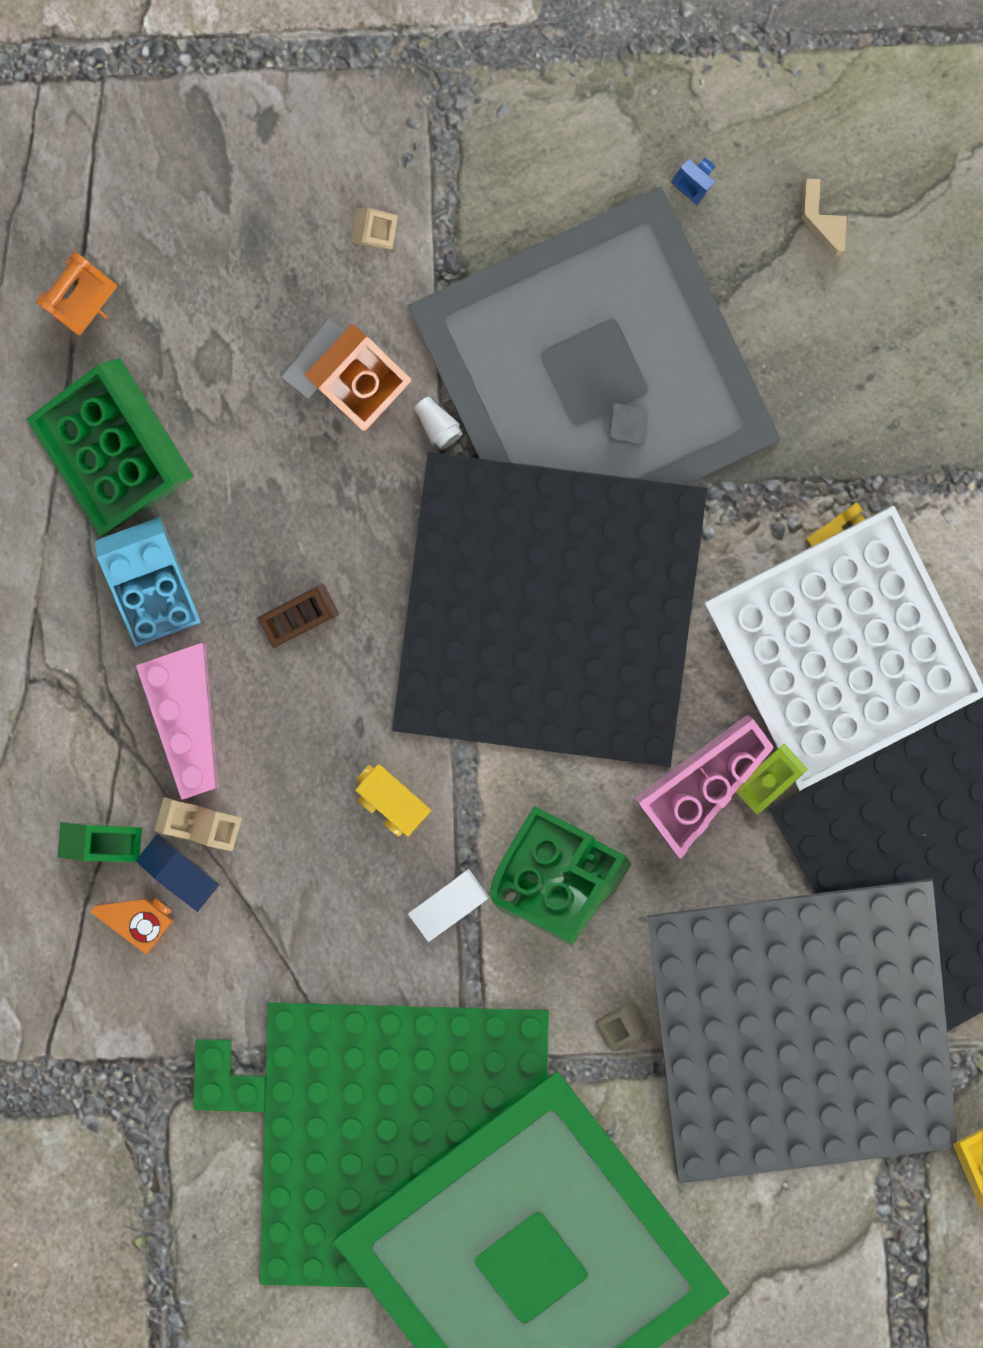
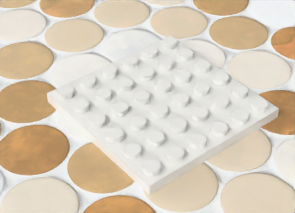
(846, 646)

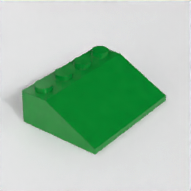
(109, 446)

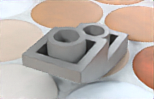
(314, 348)

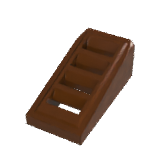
(325, 603)

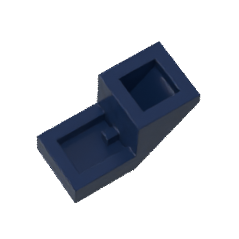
(177, 872)

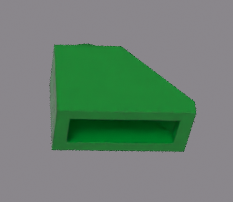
(99, 842)

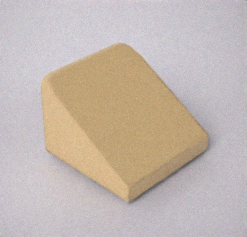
(374, 228)

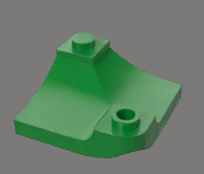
(556, 876)

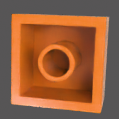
(358, 377)

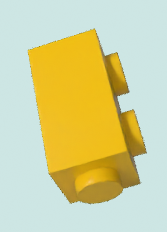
(391, 798)

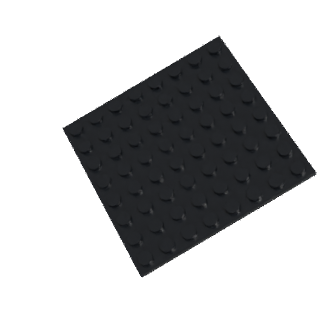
(549, 609)
(907, 819)

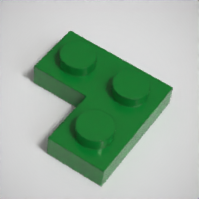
(219, 1089)

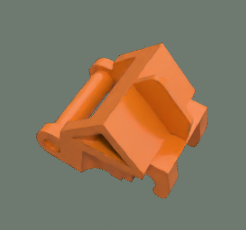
(85, 299)

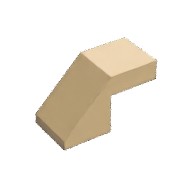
(827, 228)
(198, 824)

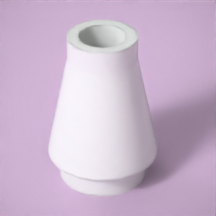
(438, 424)

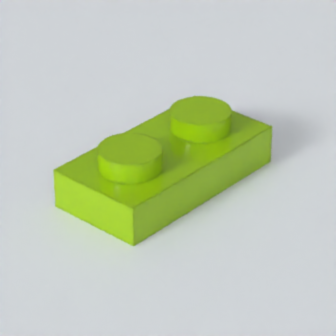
(771, 779)

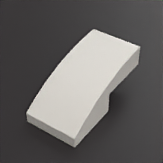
(448, 905)

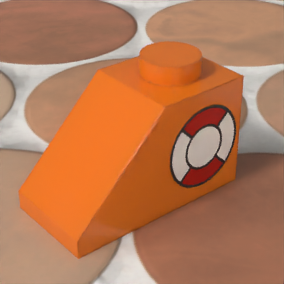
(137, 920)

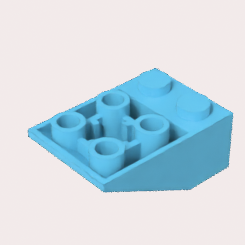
(147, 581)

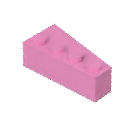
(182, 711)
(698, 788)

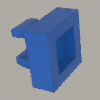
(694, 179)

